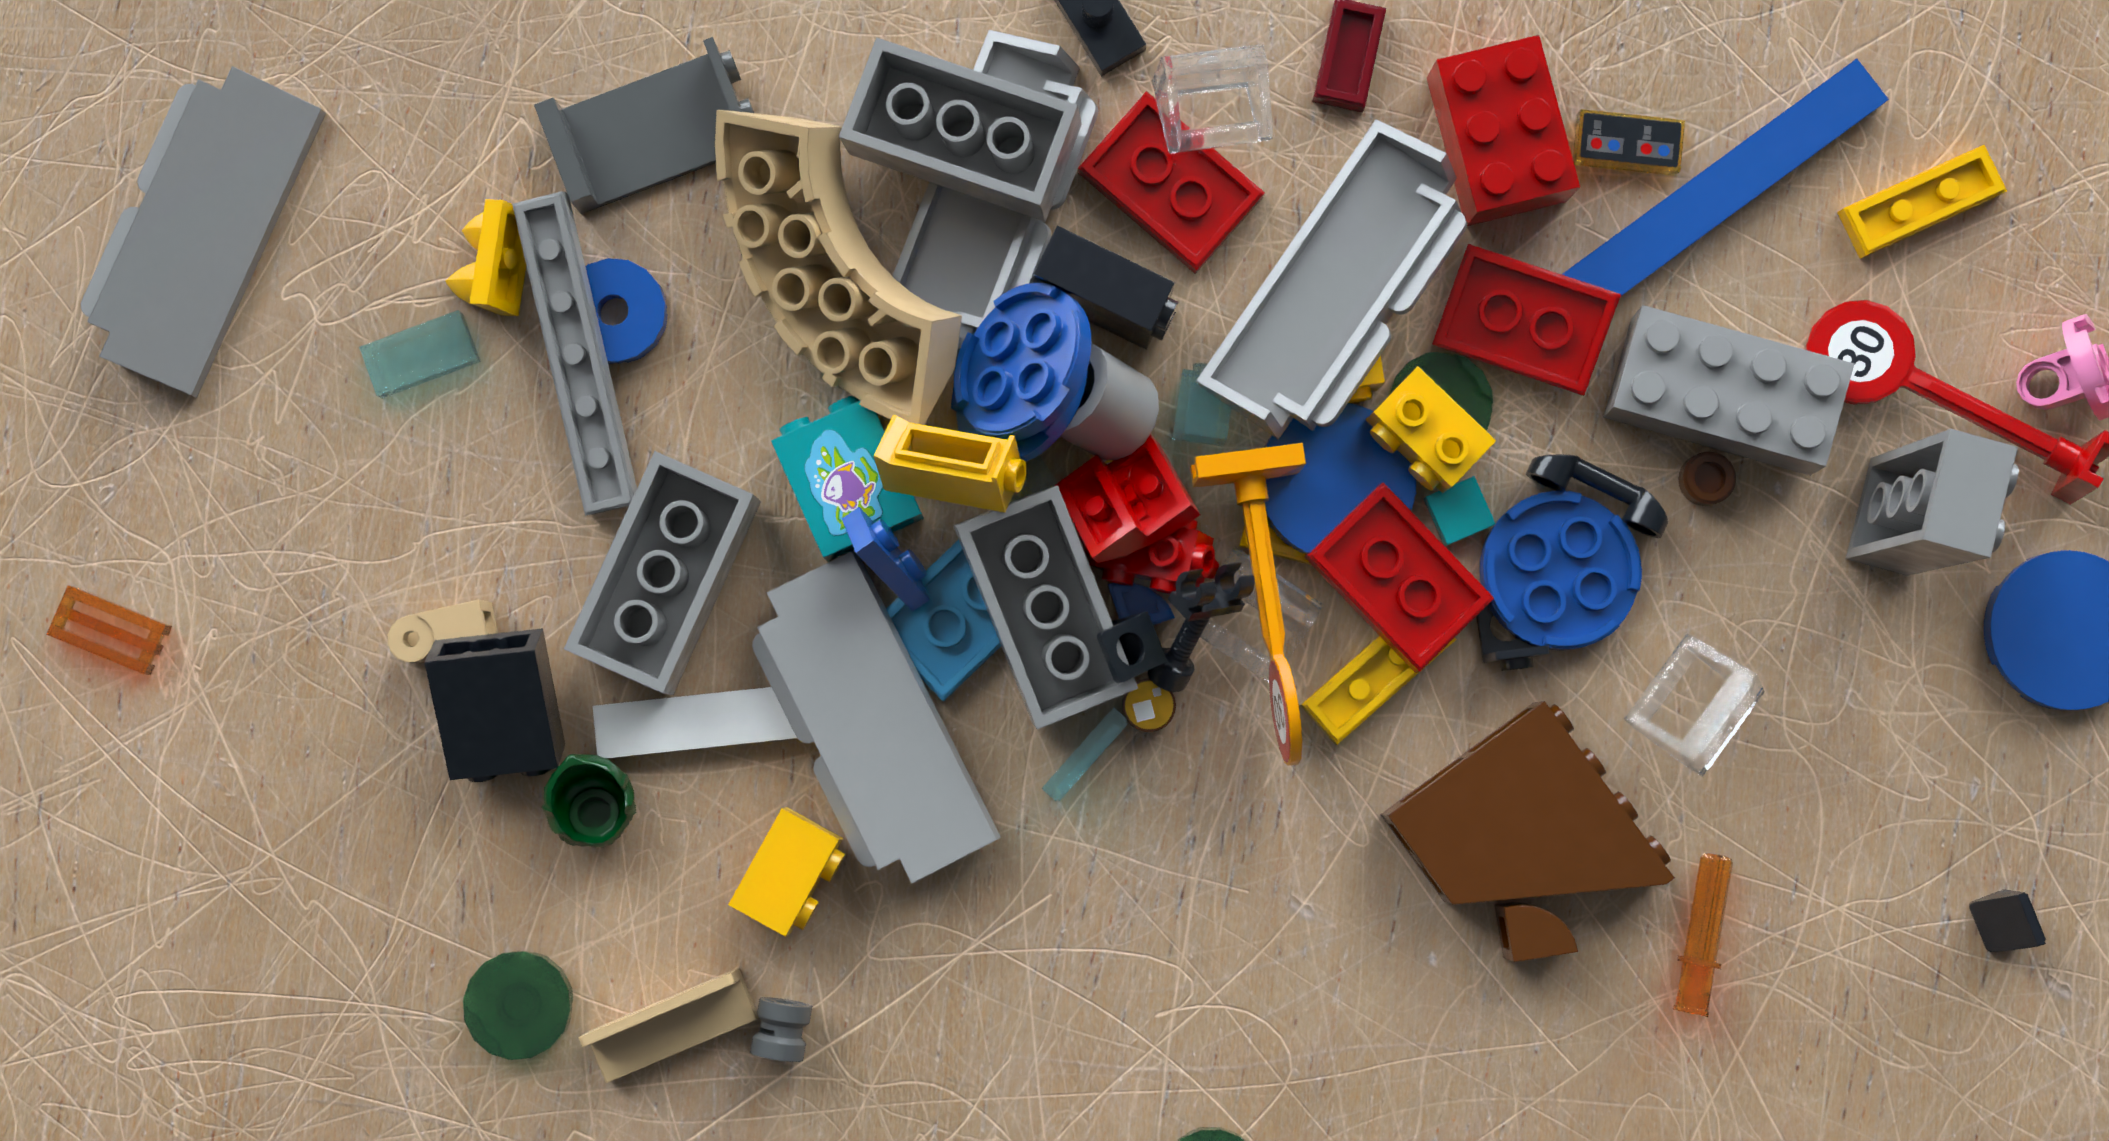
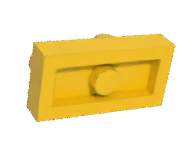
(500, 264)

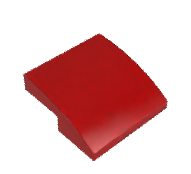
(1127, 501)

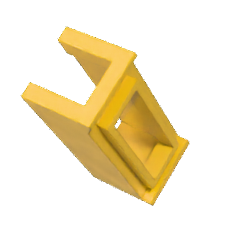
(949, 465)

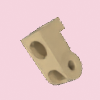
(414, 634)

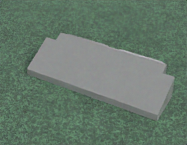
(201, 228)
(969, 249)
(1338, 283)
(873, 722)

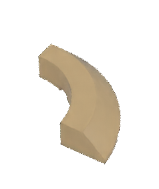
(820, 273)

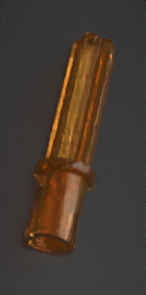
(1704, 935)

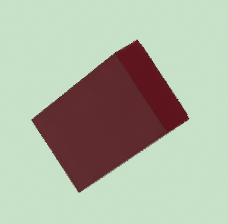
(1349, 55)

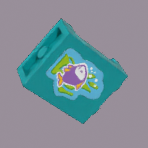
(836, 472)

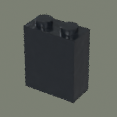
(1108, 287)
(495, 705)

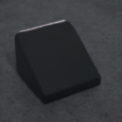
(2007, 921)

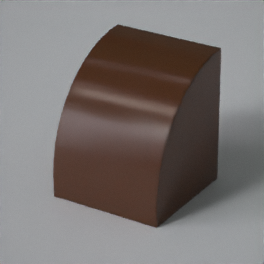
(1531, 932)

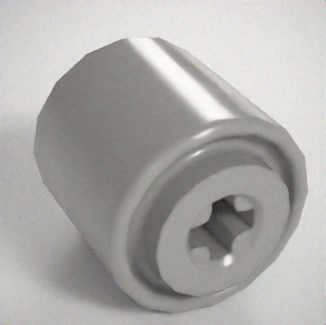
(1115, 409)

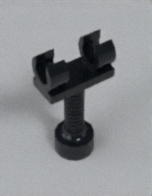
(1197, 607)

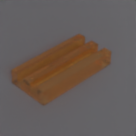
(150, 646)

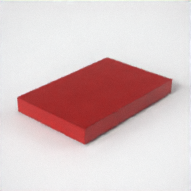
(1180, 198)
(1526, 319)
(1399, 577)

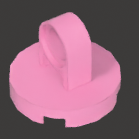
(2080, 369)

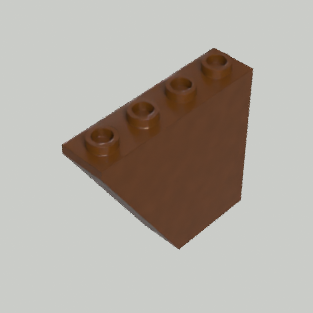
(1525, 819)

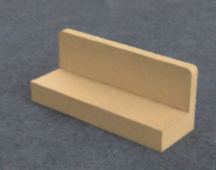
(671, 1025)

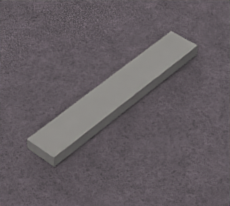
(576, 352)

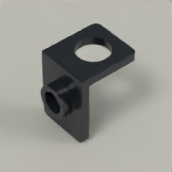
(1138, 643)
(1511, 654)

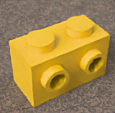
(1429, 431)
(787, 872)

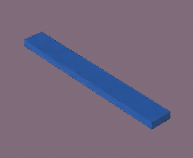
(1732, 181)

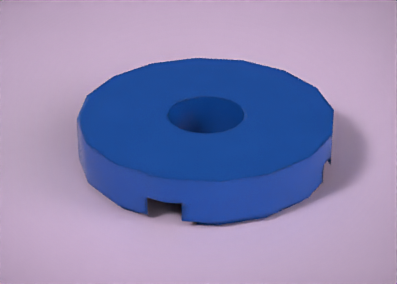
(646, 306)

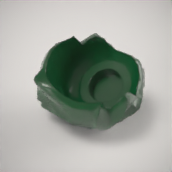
(588, 801)

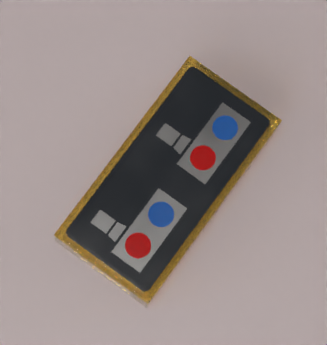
(1628, 142)

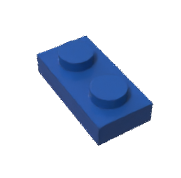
(880, 551)

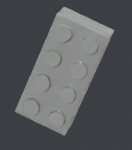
(961, 129)
(1729, 390)
(1933, 503)
(663, 574)
(1043, 605)

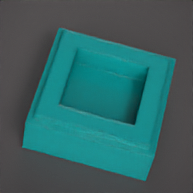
(1459, 511)

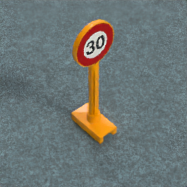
(1249, 473)

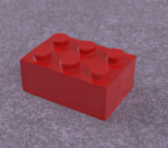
(1502, 130)

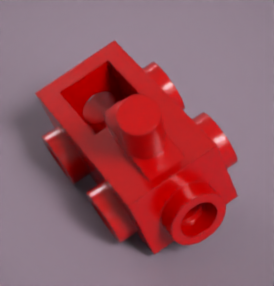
(1164, 560)

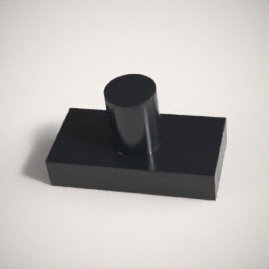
(1103, 31)

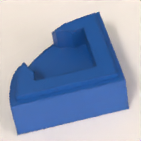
(1138, 599)

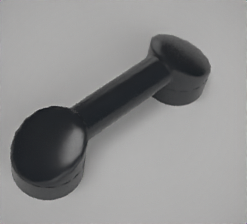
(1643, 512)

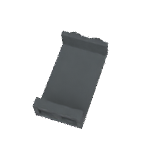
(641, 130)

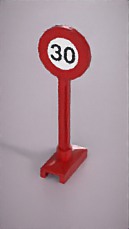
(1884, 362)

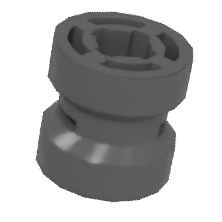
(781, 1029)

